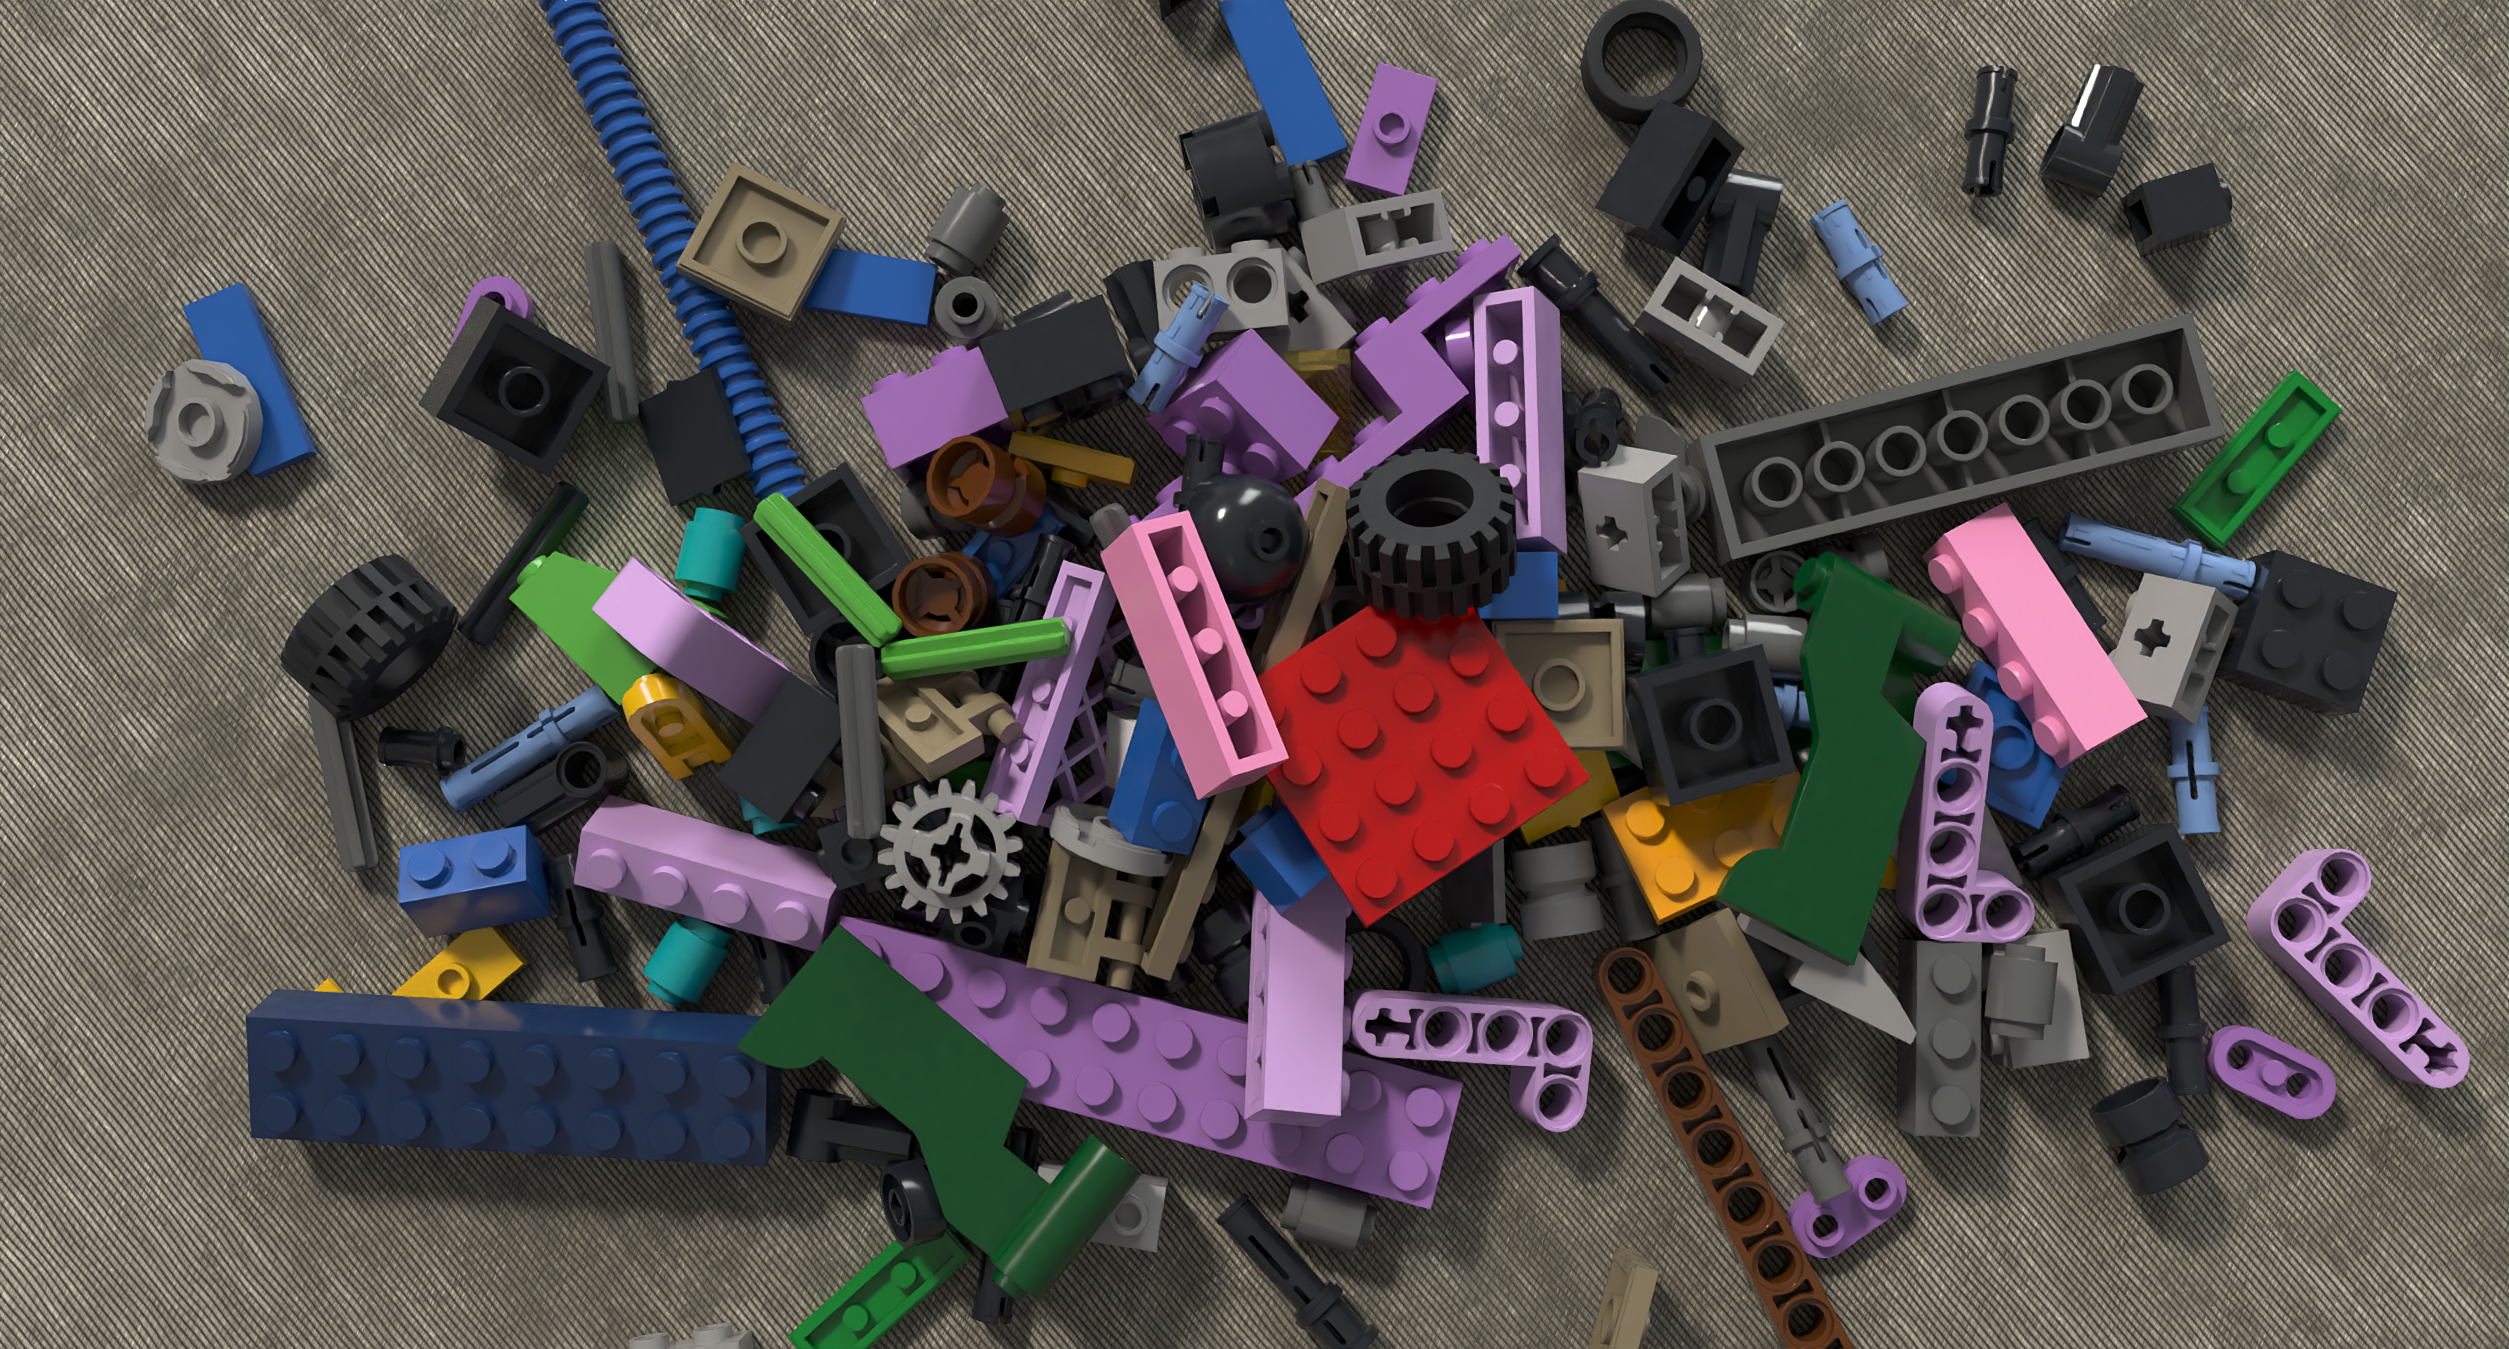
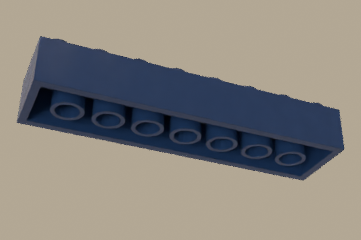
(510, 1078)

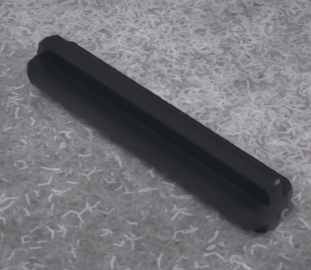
(539, 538)

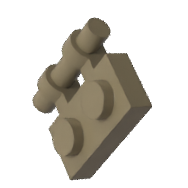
(934, 733)
(1075, 916)

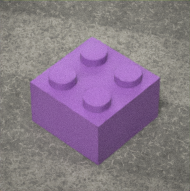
(1252, 402)
(934, 406)

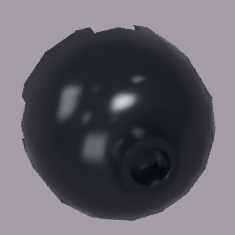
(1249, 535)

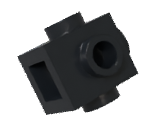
(1003, 917)

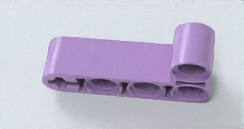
(691, 641)
(1961, 812)
(2362, 974)
(1464, 1040)

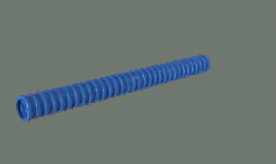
(665, 222)

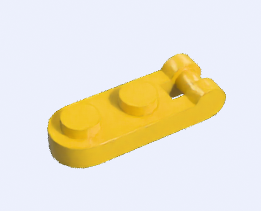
(675, 725)

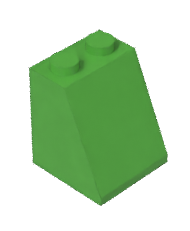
(560, 599)

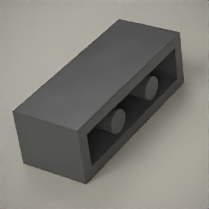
(1943, 1064)

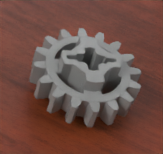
(920, 841)

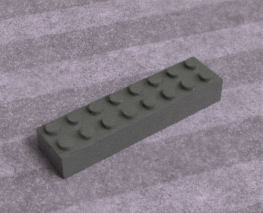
(1957, 439)

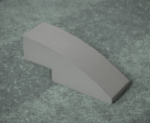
(1849, 988)

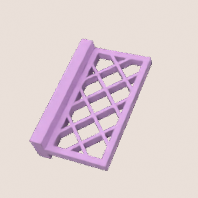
(1052, 697)

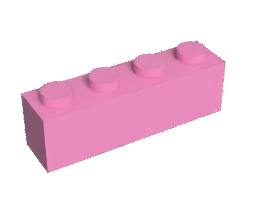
(2032, 635)
(1193, 654)

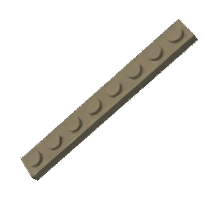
(1282, 633)

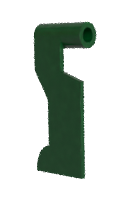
(1859, 764)
(955, 1102)

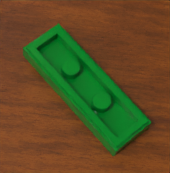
(2255, 460)
(881, 1294)

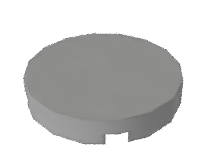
(204, 422)
(1091, 835)

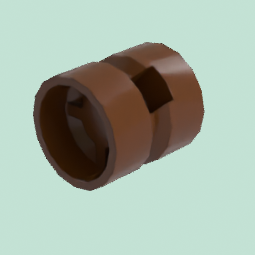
(986, 487)
(943, 594)

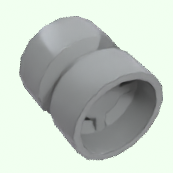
(1557, 890)

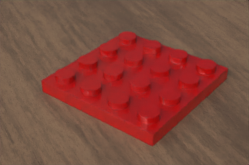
(1409, 751)

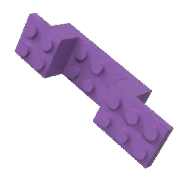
(1403, 371)

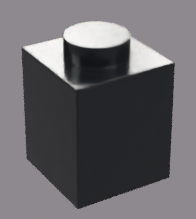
(2177, 209)

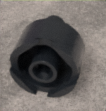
(1237, 181)

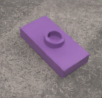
(1390, 131)

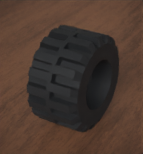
(1432, 533)
(369, 637)

